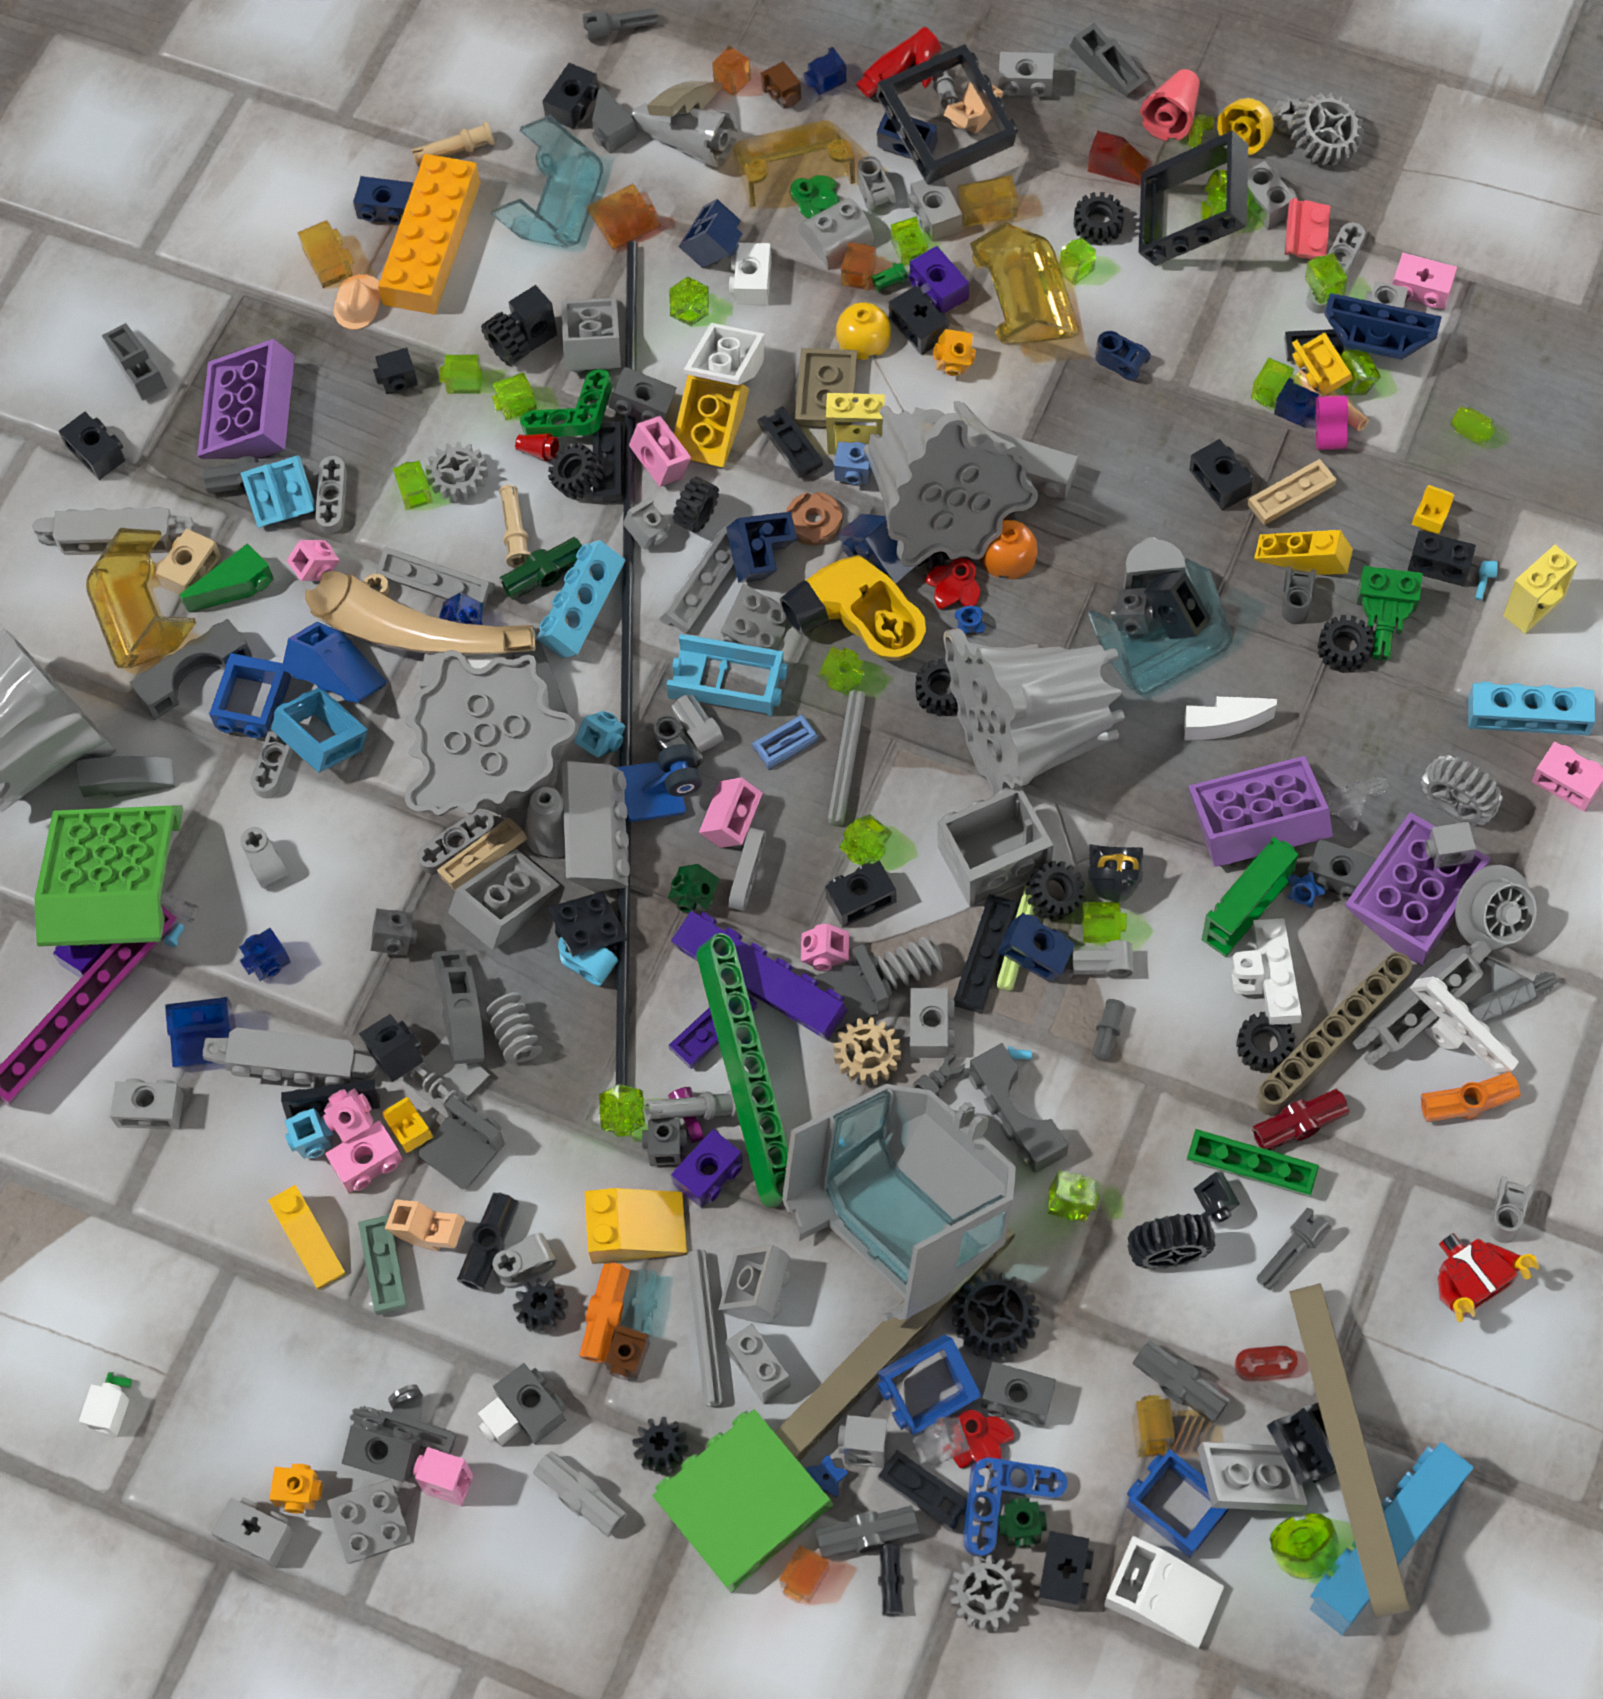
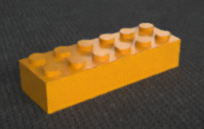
(429, 234)

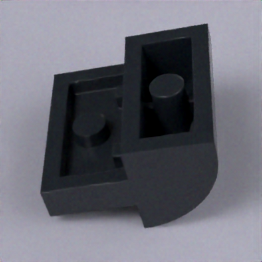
(1304, 1444)

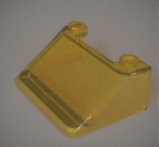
(755, 152)
(1026, 285)

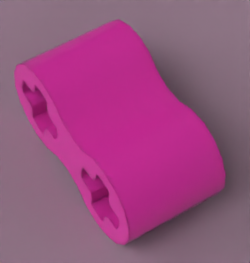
(1331, 422)

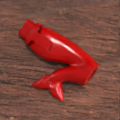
(917, 48)

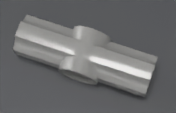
(580, 1494)

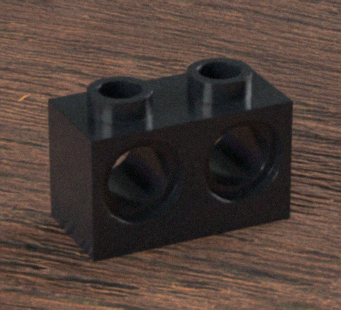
(1441, 558)

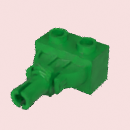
(1388, 598)

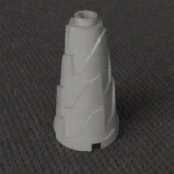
(698, 133)

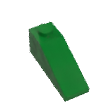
(231, 580)

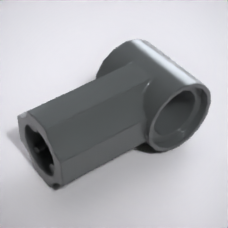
(670, 723)

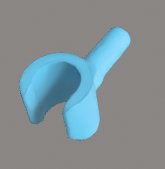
(1487, 570)

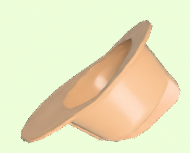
(357, 301)

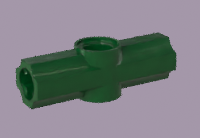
(541, 568)

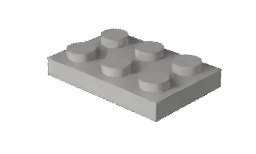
(1249, 1477)

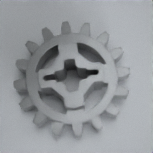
(456, 471)
(971, 1596)

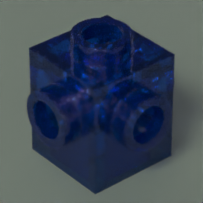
(462, 610)
(263, 955)

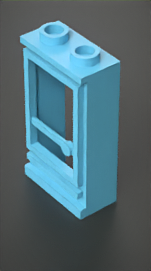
(691, 663)

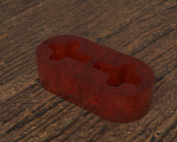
(1265, 1355)

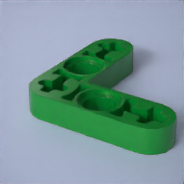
(576, 418)

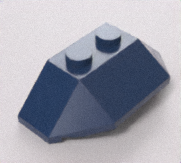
(1380, 327)

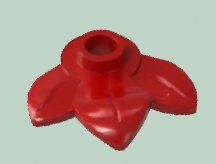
(953, 587)
(985, 1440)

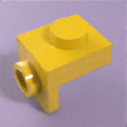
(1433, 509)
(407, 1125)

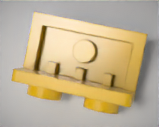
(1322, 363)

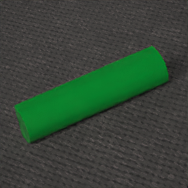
(1253, 1162)

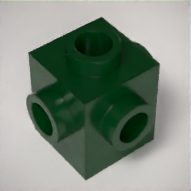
(693, 888)
(1022, 1535)

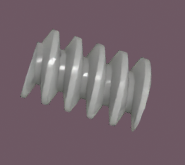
(909, 962)
(512, 1028)

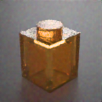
(732, 69)
(858, 266)
(803, 1575)

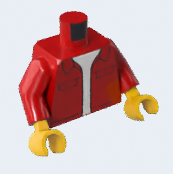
(1477, 1273)

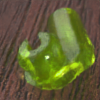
(1199, 123)

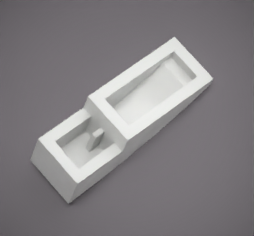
(1227, 718)

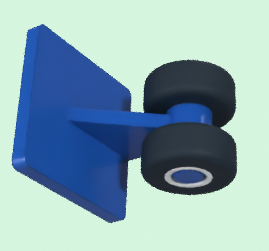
(659, 787)

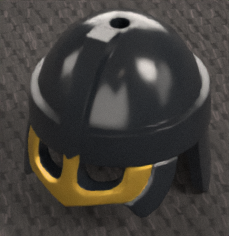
(1115, 871)

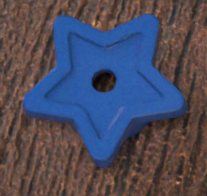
(1301, 896)
(835, 1475)

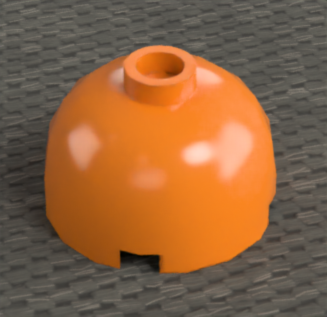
(1012, 552)

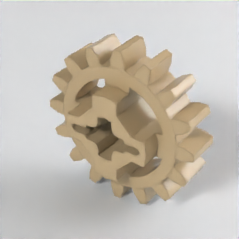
(862, 1039)

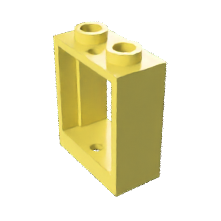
(843, 409)
(1540, 584)

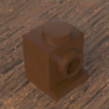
(781, 85)
(630, 1365)

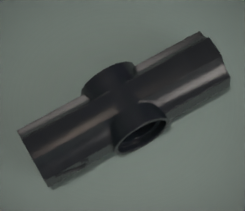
(480, 1258)

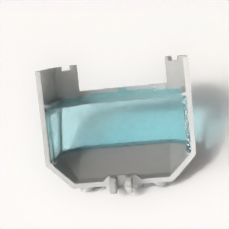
(903, 1189)

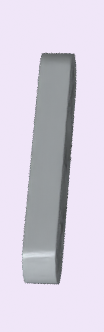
(1340, 246)

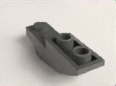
(460, 1006)

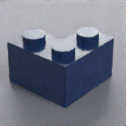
(712, 235)
(869, 538)
(753, 543)

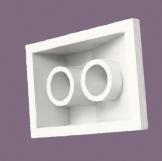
(727, 355)

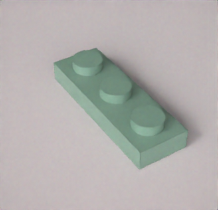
(382, 1266)

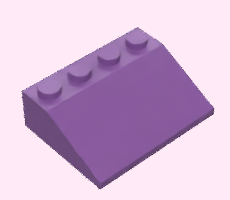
(247, 403)
(1252, 806)
(1408, 897)

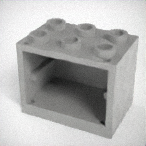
(993, 844)

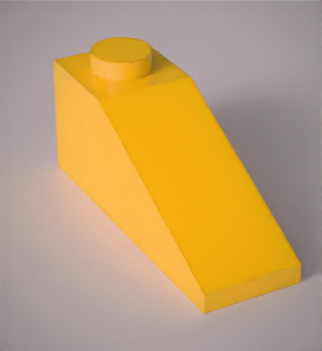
(306, 1237)

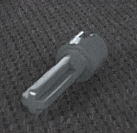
(601, 24)
(1306, 1233)

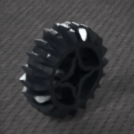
(1171, 1241)
(1006, 1322)

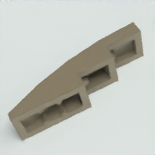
(684, 97)

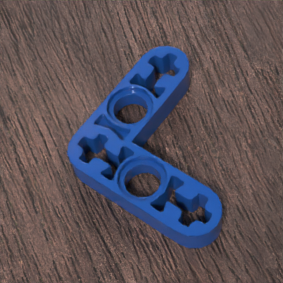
(1002, 1483)

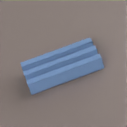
(789, 751)

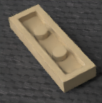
(1291, 492)
(482, 853)

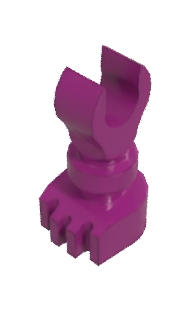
(691, 1123)

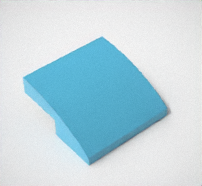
(278, 491)

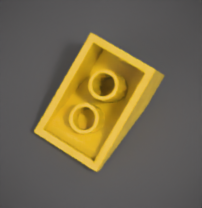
(710, 419)
(634, 1224)

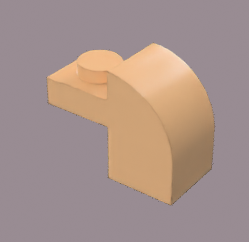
(970, 112)
(424, 1227)

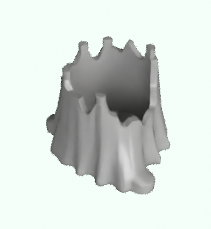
(945, 482)
(1029, 705)
(38, 725)
(484, 736)

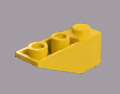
(1318, 550)

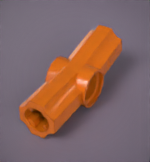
(1488, 1094)
(604, 1312)

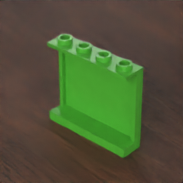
(742, 1499)

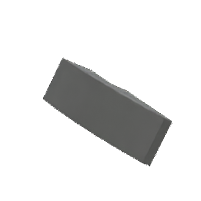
(1107, 60)
(134, 361)
(124, 775)

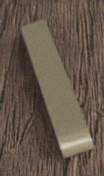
(1330, 1046)

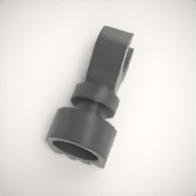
(938, 1078)

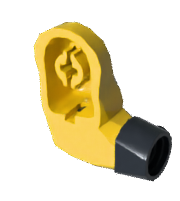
(864, 602)

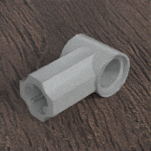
(699, 729)
(1113, 959)

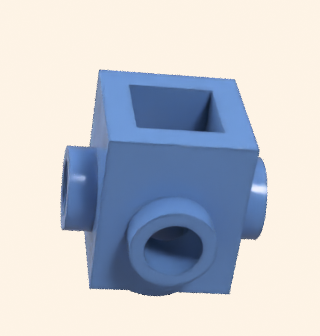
(852, 464)

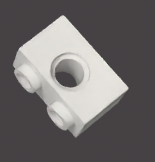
(752, 274)

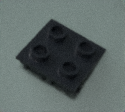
(588, 924)

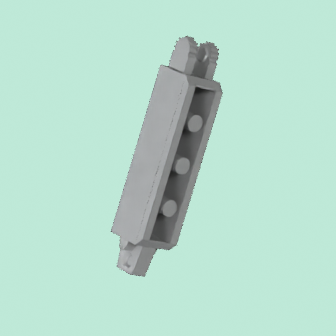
(92, 530)
(1409, 1014)
(289, 1056)

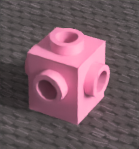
(312, 559)
(825, 947)
(348, 1124)

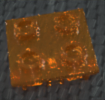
(623, 216)

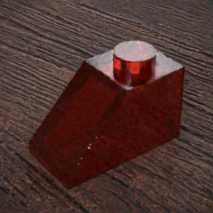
(1115, 158)

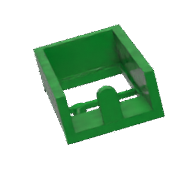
(1249, 896)

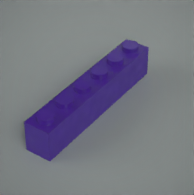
(769, 979)

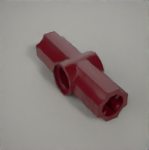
(1300, 1120)

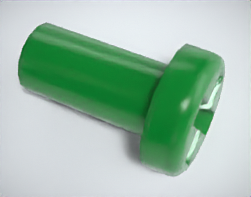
(120, 1381)

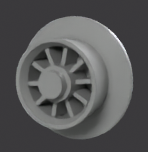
(1495, 907)

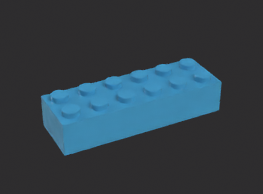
(1415, 1507)

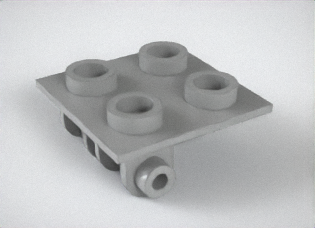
(755, 620)
(440, 1078)
(369, 1520)

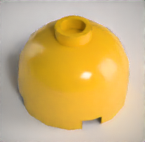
(1249, 120)
(863, 329)

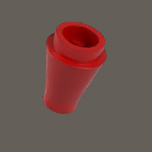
(538, 445)

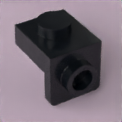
(1216, 1198)

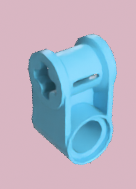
(592, 966)

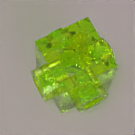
(689, 301)
(835, 678)
(865, 840)
(621, 1110)
(1072, 1196)

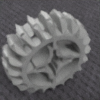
(1327, 120)
(1461, 790)

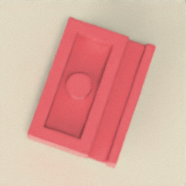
(1307, 229)

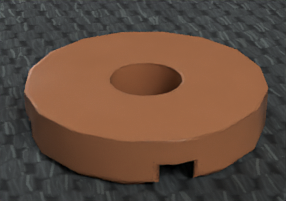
(816, 532)

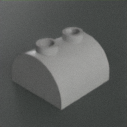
(834, 228)
(1149, 560)
(755, 1283)

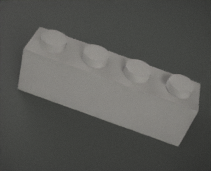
(595, 826)

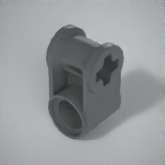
(1297, 590)

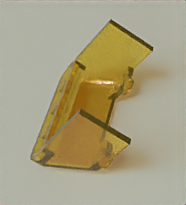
(124, 603)

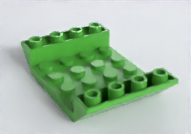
(104, 875)

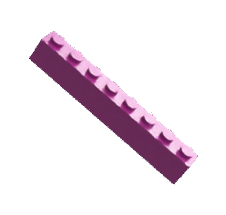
(73, 1012)

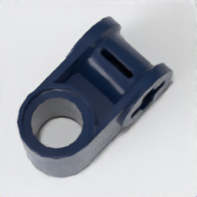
(1123, 356)

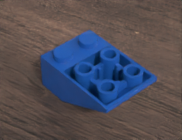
(331, 663)

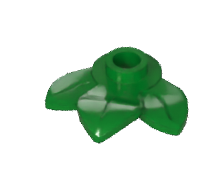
(818, 194)

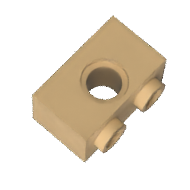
(192, 548)

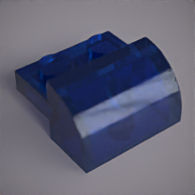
(194, 1022)

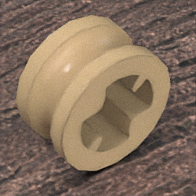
(375, 579)

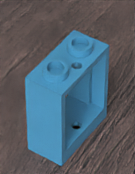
(349, 731)

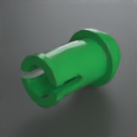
(889, 277)

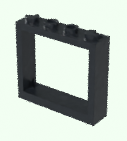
(929, 167)
(1155, 180)

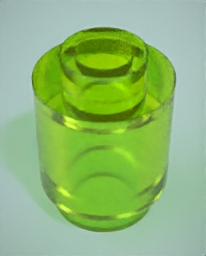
(1473, 425)

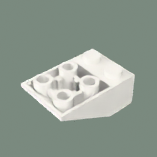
(1163, 1593)

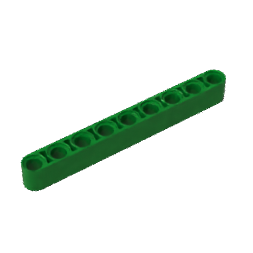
(749, 1054)

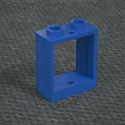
(253, 670)
(958, 1370)
(1181, 1468)

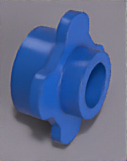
(970, 613)

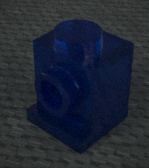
(826, 72)
(1296, 404)

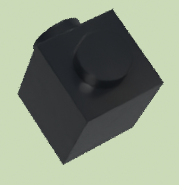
(395, 371)

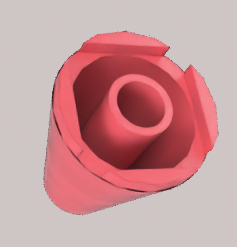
(1172, 106)

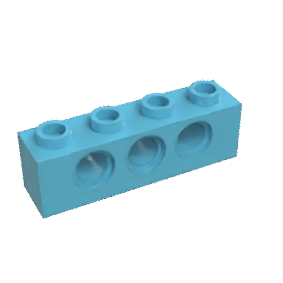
(605, 566)
(1517, 717)

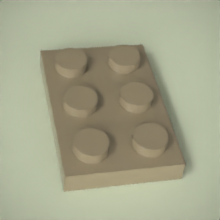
(823, 373)

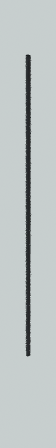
(622, 1007)

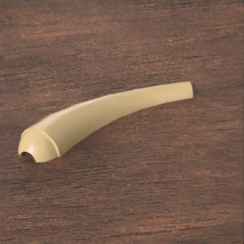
(374, 618)

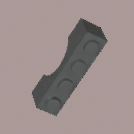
(160, 685)
(1038, 1140)

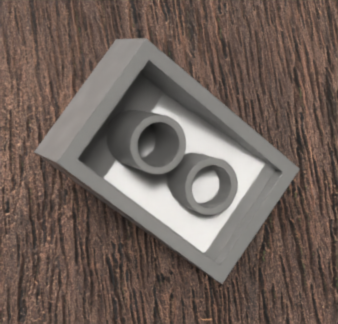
(590, 334)
(502, 898)

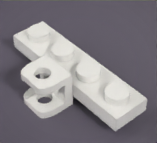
(1269, 972)
(1459, 1026)

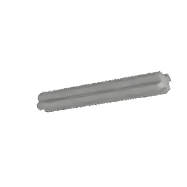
(846, 758)
(705, 1328)

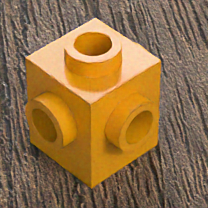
(954, 352)
(295, 1488)

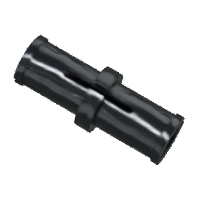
(891, 1580)

